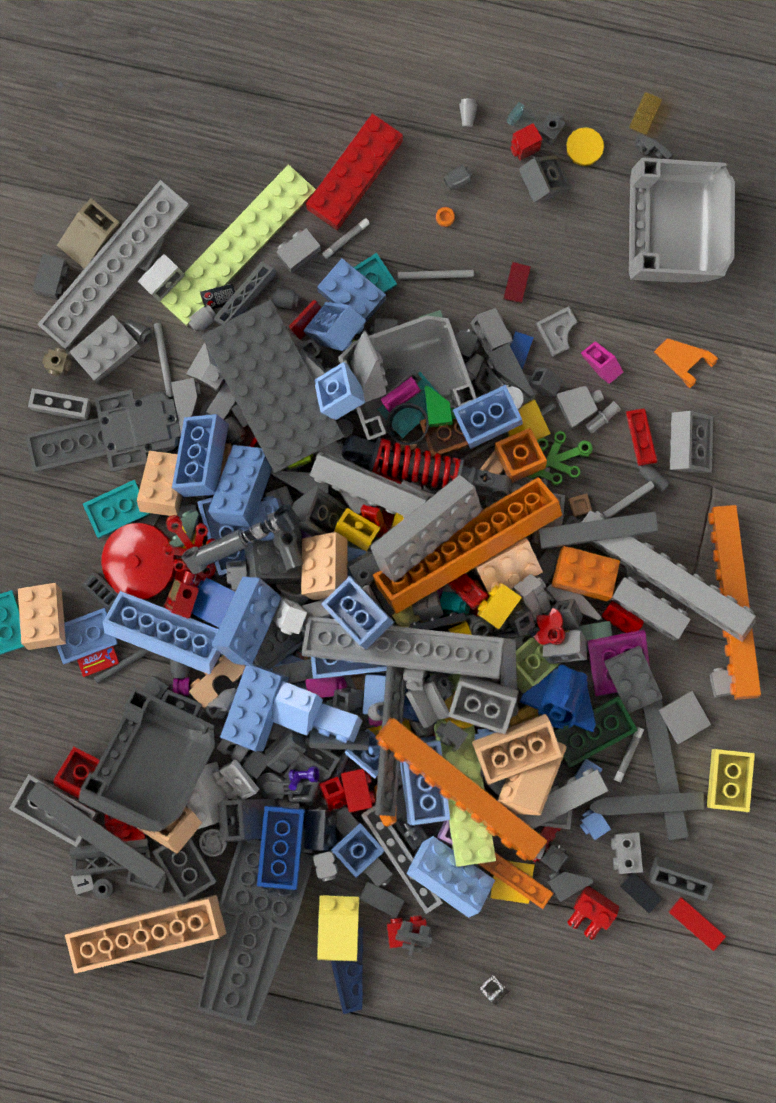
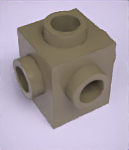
(59, 368)

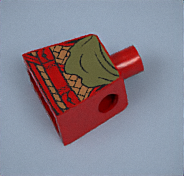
(180, 602)

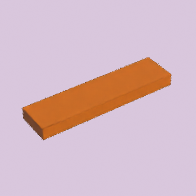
(518, 880)

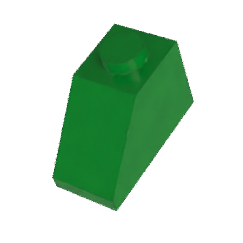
(438, 409)

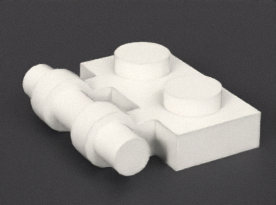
(235, 781)

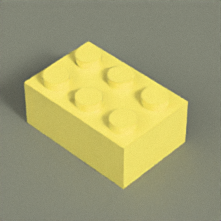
(730, 780)

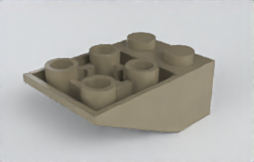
(88, 233)

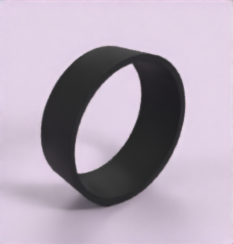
(394, 411)

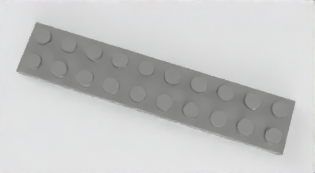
(113, 264)
(407, 649)

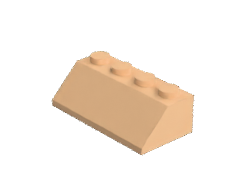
(517, 750)
(528, 790)

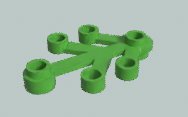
(555, 460)

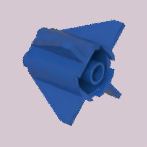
(563, 699)

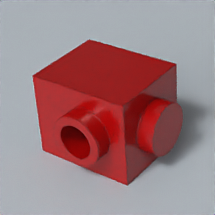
(333, 793)

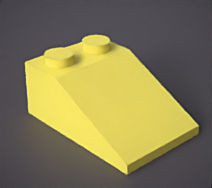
(338, 928)

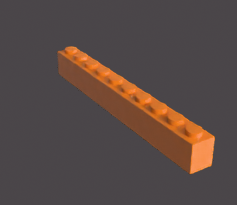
(733, 583)
(461, 789)

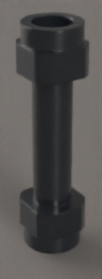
(511, 634)

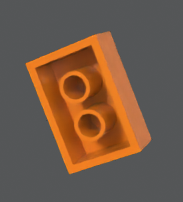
(585, 573)

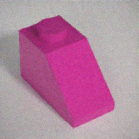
(602, 362)
(325, 686)

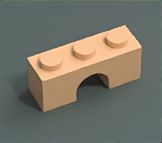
(204, 690)

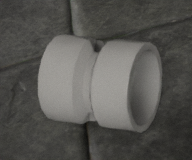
(237, 753)

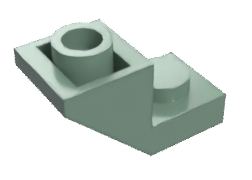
(189, 521)

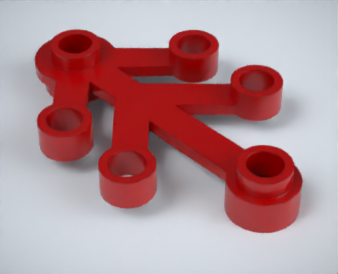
(188, 544)

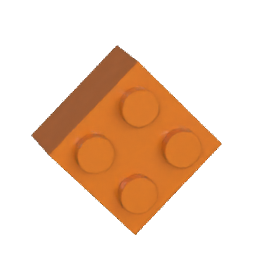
(520, 455)

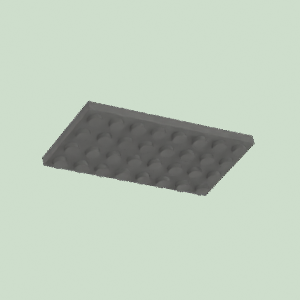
(271, 386)

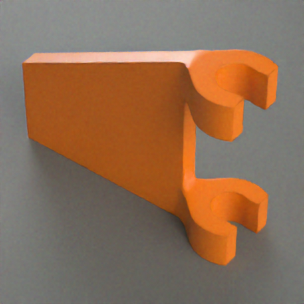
(682, 358)

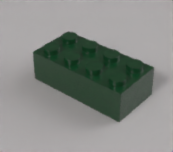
(611, 726)

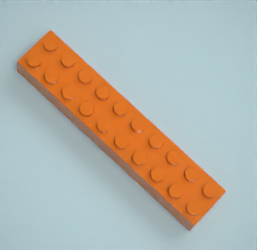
(476, 542)

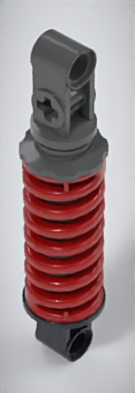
(422, 466)

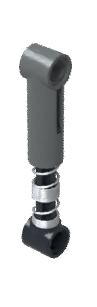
(199, 558)

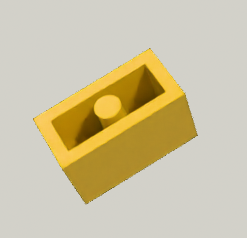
(357, 529)
(498, 605)

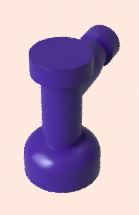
(295, 776)

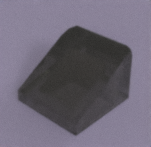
(494, 990)

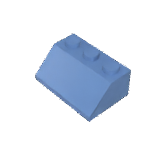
(488, 416)

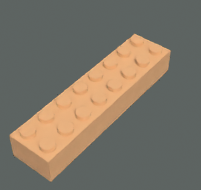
(145, 934)

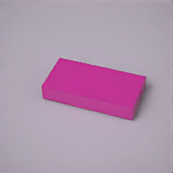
(401, 394)

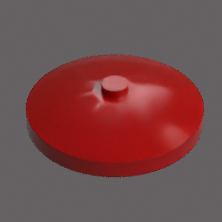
(136, 561)

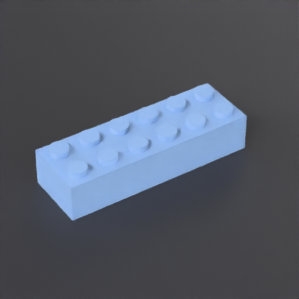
(162, 632)

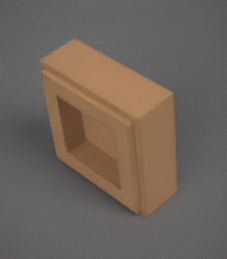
(580, 505)

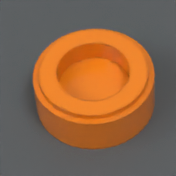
(445, 216)

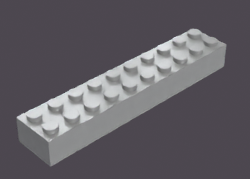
(677, 582)

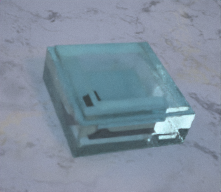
(515, 114)

